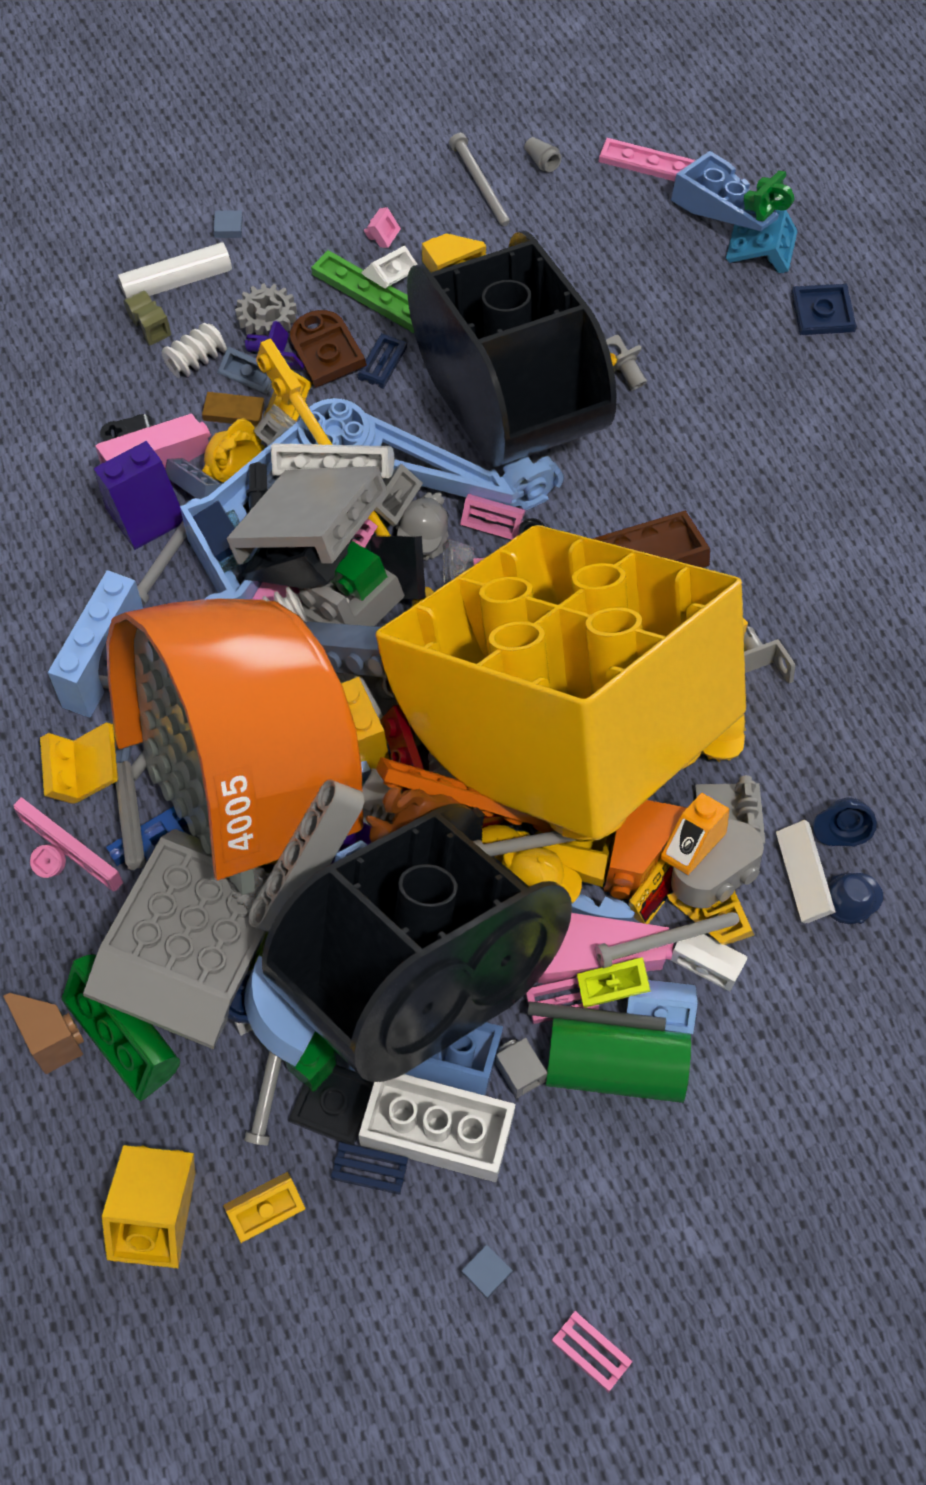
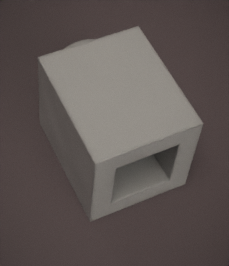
(520, 1067)

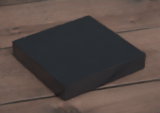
(404, 559)
(335, 1106)

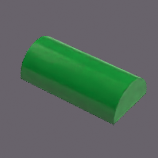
(127, 1042)
(619, 1060)

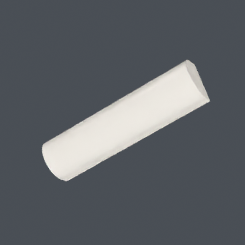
(176, 271)
(331, 456)

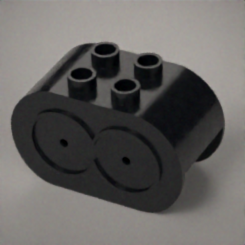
(513, 350)
(412, 943)

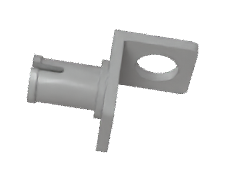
(627, 363)
(760, 655)

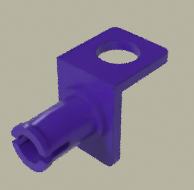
(279, 337)

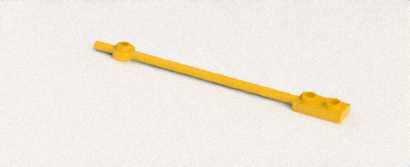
(288, 387)

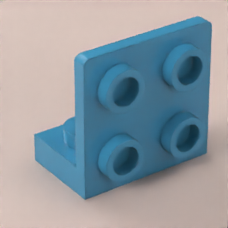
(774, 241)

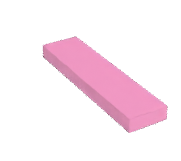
(642, 159)
(68, 844)

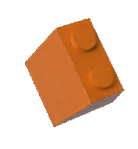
(639, 846)

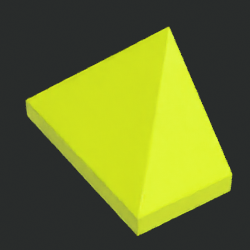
(613, 982)

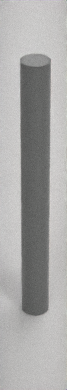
(596, 1016)

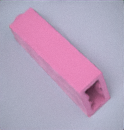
(170, 440)
(586, 931)

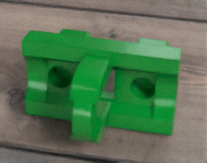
(774, 188)

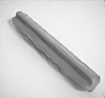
(129, 816)

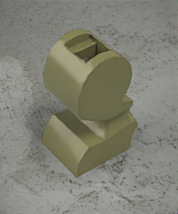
(148, 315)

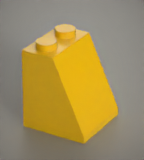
(368, 726)
(148, 1206)

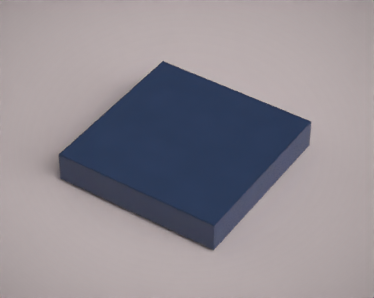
(823, 309)

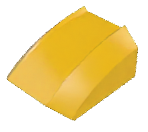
(586, 857)

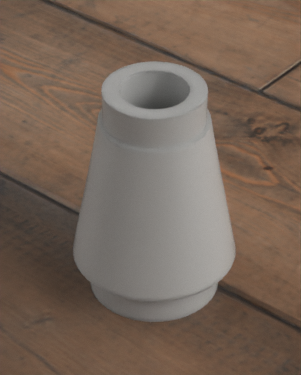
(543, 154)

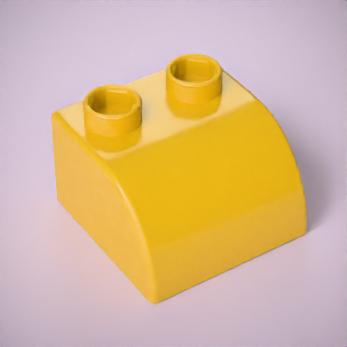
(570, 675)

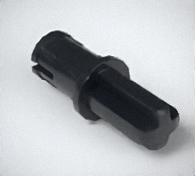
(257, 483)

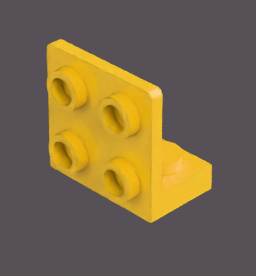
(79, 766)

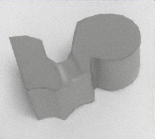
(273, 425)

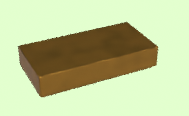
(230, 407)

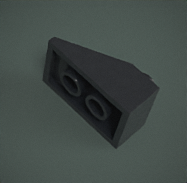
(292, 567)

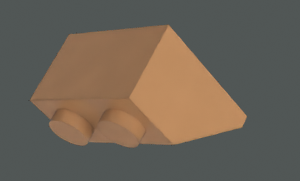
(48, 1034)

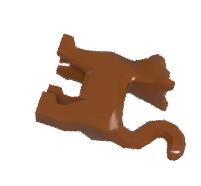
(407, 808)

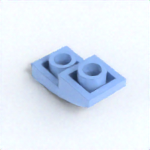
(608, 909)

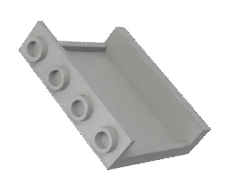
(310, 510)

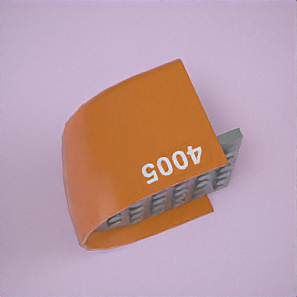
(232, 721)

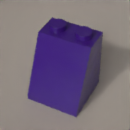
(139, 494)

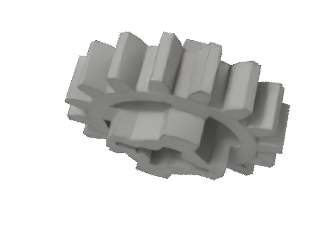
(265, 307)

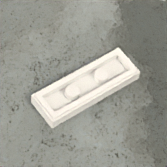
(805, 872)

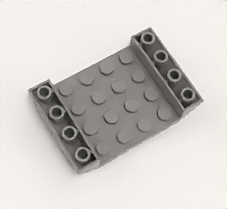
(177, 945)

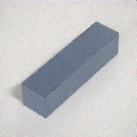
(190, 478)

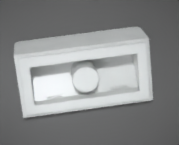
(390, 268)

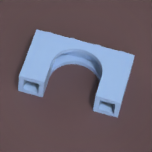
(77, 664)

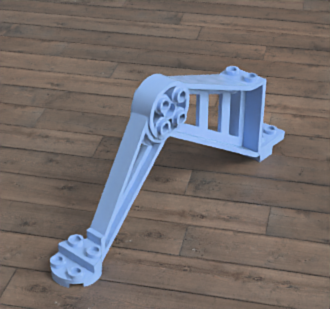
(348, 424)

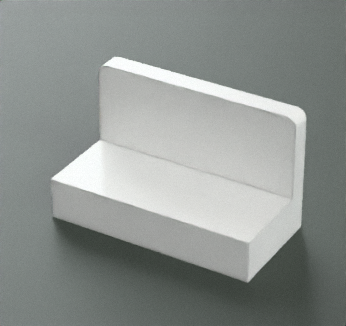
(709, 960)

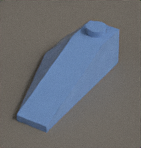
(715, 191)

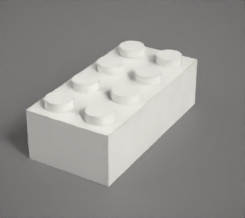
(438, 1125)

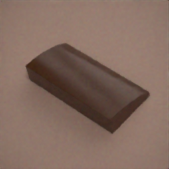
(666, 537)

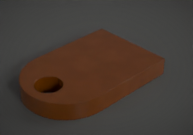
(327, 349)

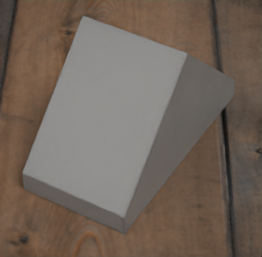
(401, 490)

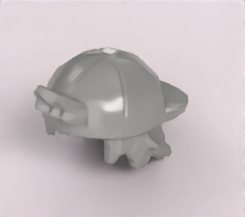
(426, 519)

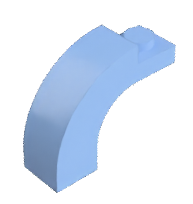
(274, 1019)

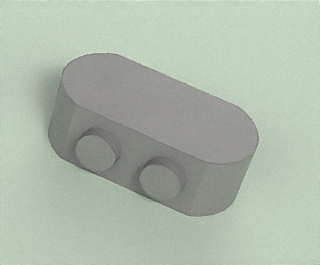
(724, 869)

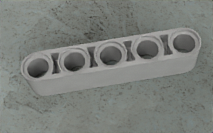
(309, 848)

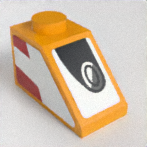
(696, 833)

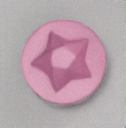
(47, 861)

